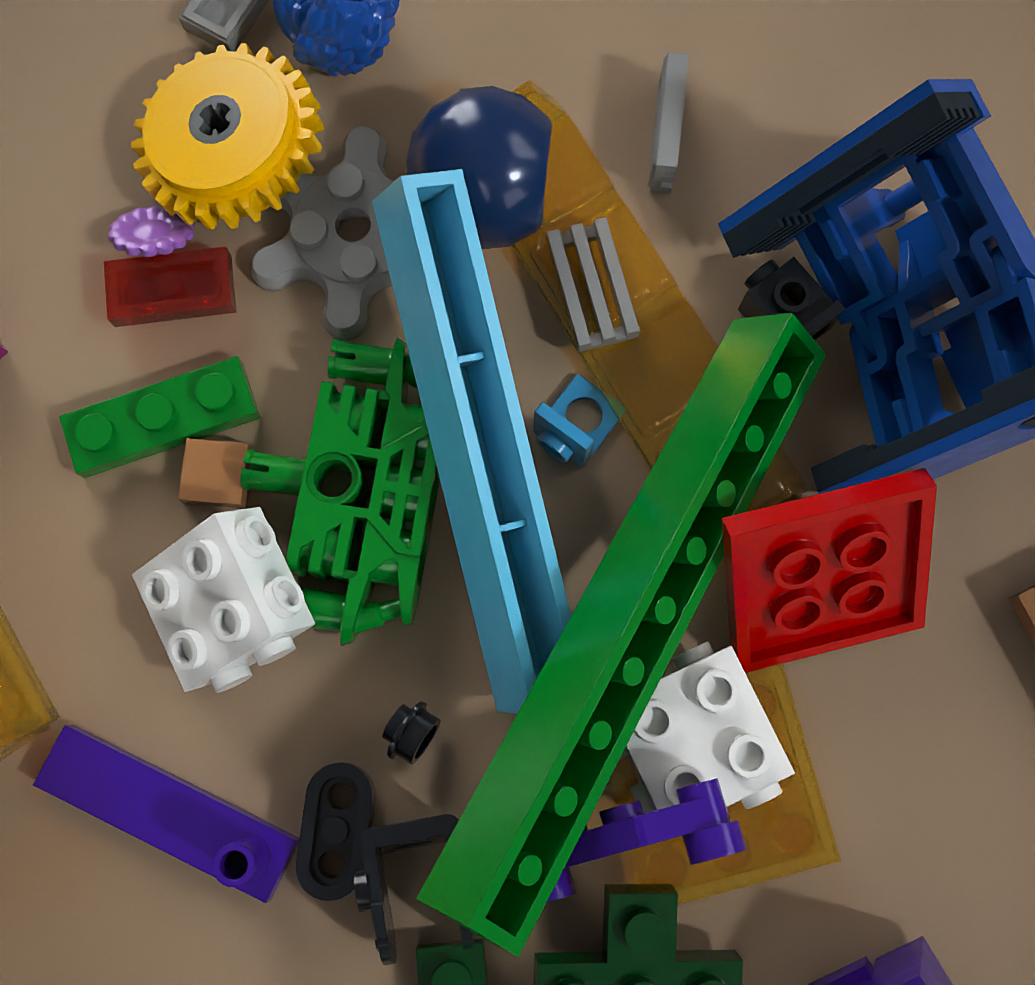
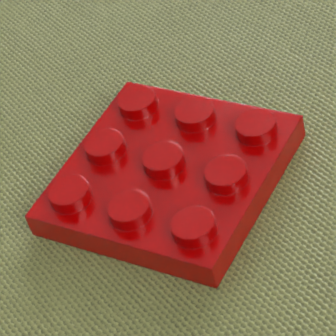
(829, 569)

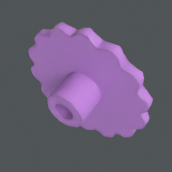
(149, 232)

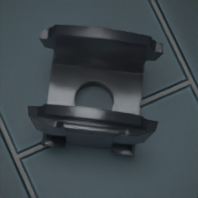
(371, 880)

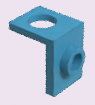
(563, 438)

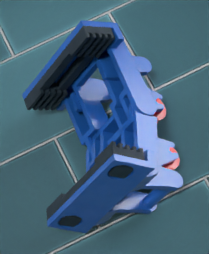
(963, 247)

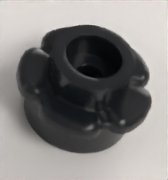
(410, 732)

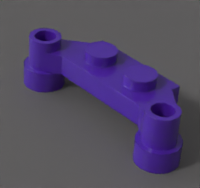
(699, 819)

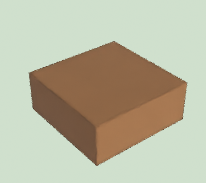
(213, 473)

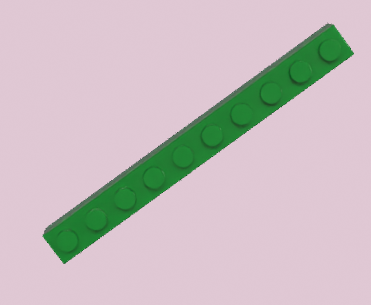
(621, 636)

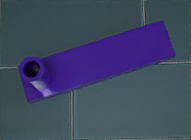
(167, 812)

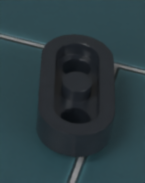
(333, 829)

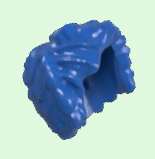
(337, 33)

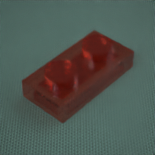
(169, 287)

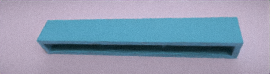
(474, 427)

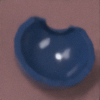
(503, 155)

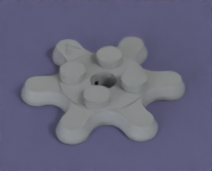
(315, 251)

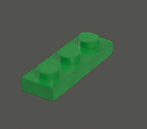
(159, 417)

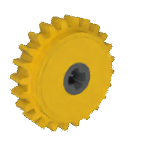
(227, 136)

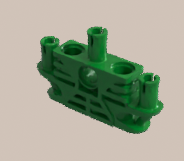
(402, 496)

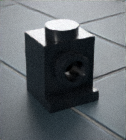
(813, 306)

